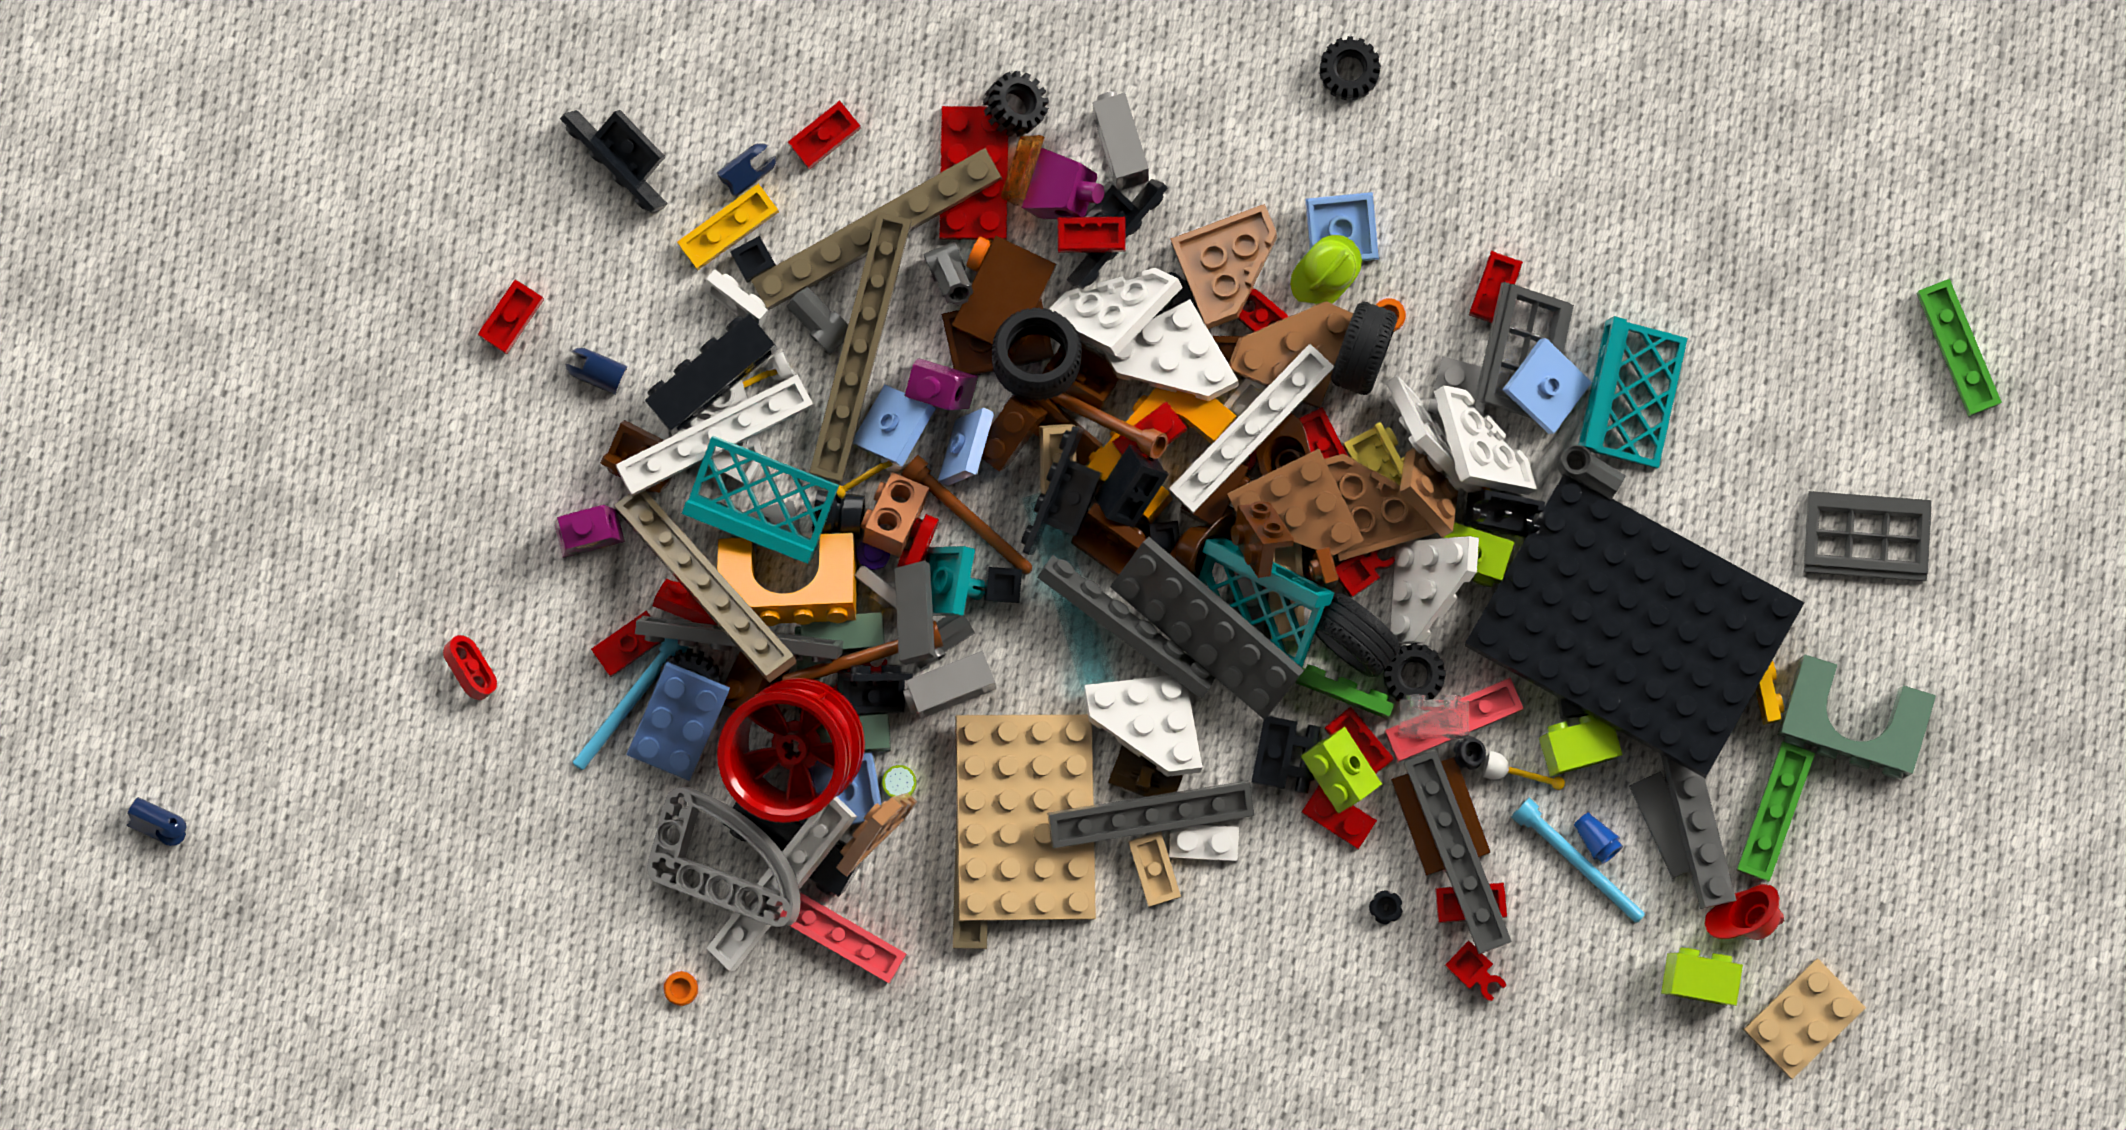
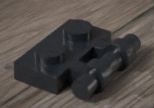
(1275, 753)

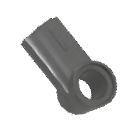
(949, 272)
(824, 325)
(1594, 472)
(952, 631)

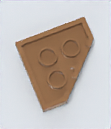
(1225, 261)
(1270, 350)
(1306, 503)
(1376, 507)
(877, 826)

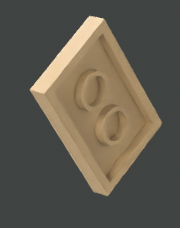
(1804, 1018)

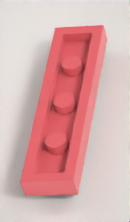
(1484, 708)
(847, 939)

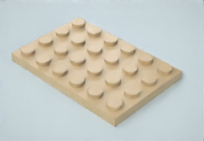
(1006, 783)

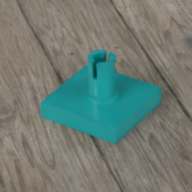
(951, 579)

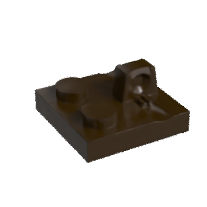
(1141, 775)

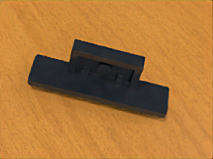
(624, 153)
(1116, 205)
(1067, 496)

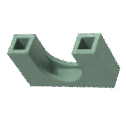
(857, 635)
(1808, 723)

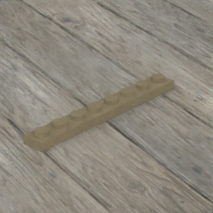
(853, 240)
(860, 346)
(706, 585)

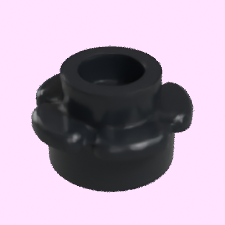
(1477, 751)
(1394, 902)

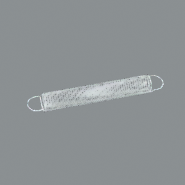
(1560, 451)

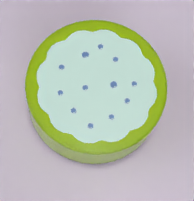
(899, 781)

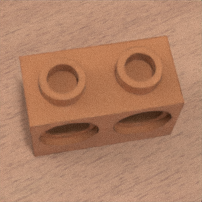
(898, 515)

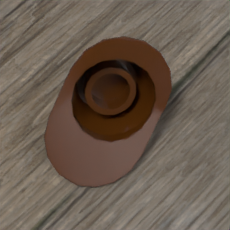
(1283, 445)
(1191, 543)

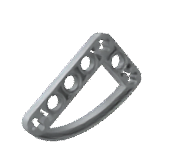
(675, 858)

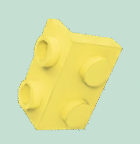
(1377, 452)

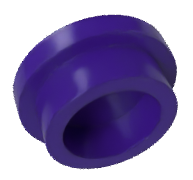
(871, 556)

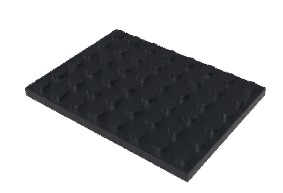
(1635, 625)

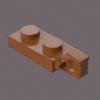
(1322, 569)

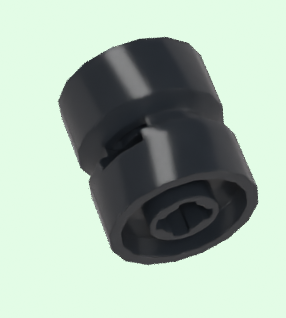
(845, 513)

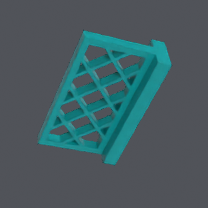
(1603, 388)
(749, 526)
(1282, 581)

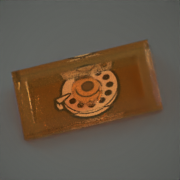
(1022, 169)

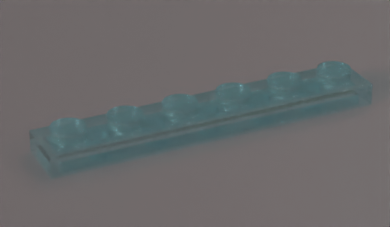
(1079, 628)

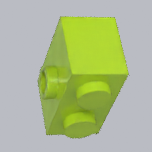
(1492, 554)
(1579, 745)
(1341, 770)
(1702, 978)

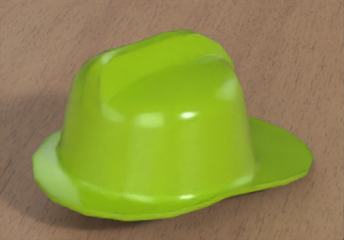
(1326, 270)

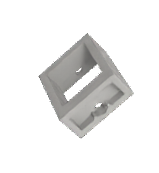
(1120, 140)
(949, 685)

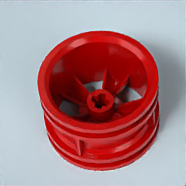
(744, 769)

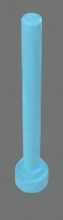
(667, 648)
(1530, 816)

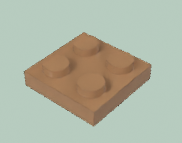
(1429, 492)

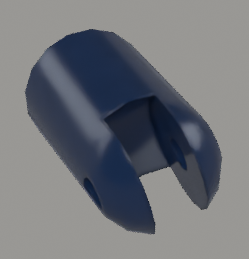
(740, 174)
(598, 370)
(156, 822)

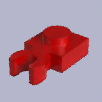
(1359, 572)
(1472, 969)

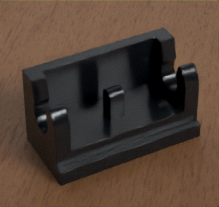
(1130, 487)
(1502, 513)

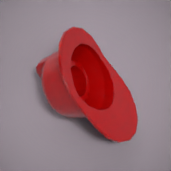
(1751, 915)

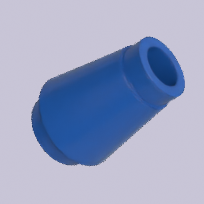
(1598, 838)

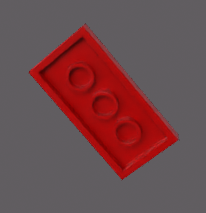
(963, 134)

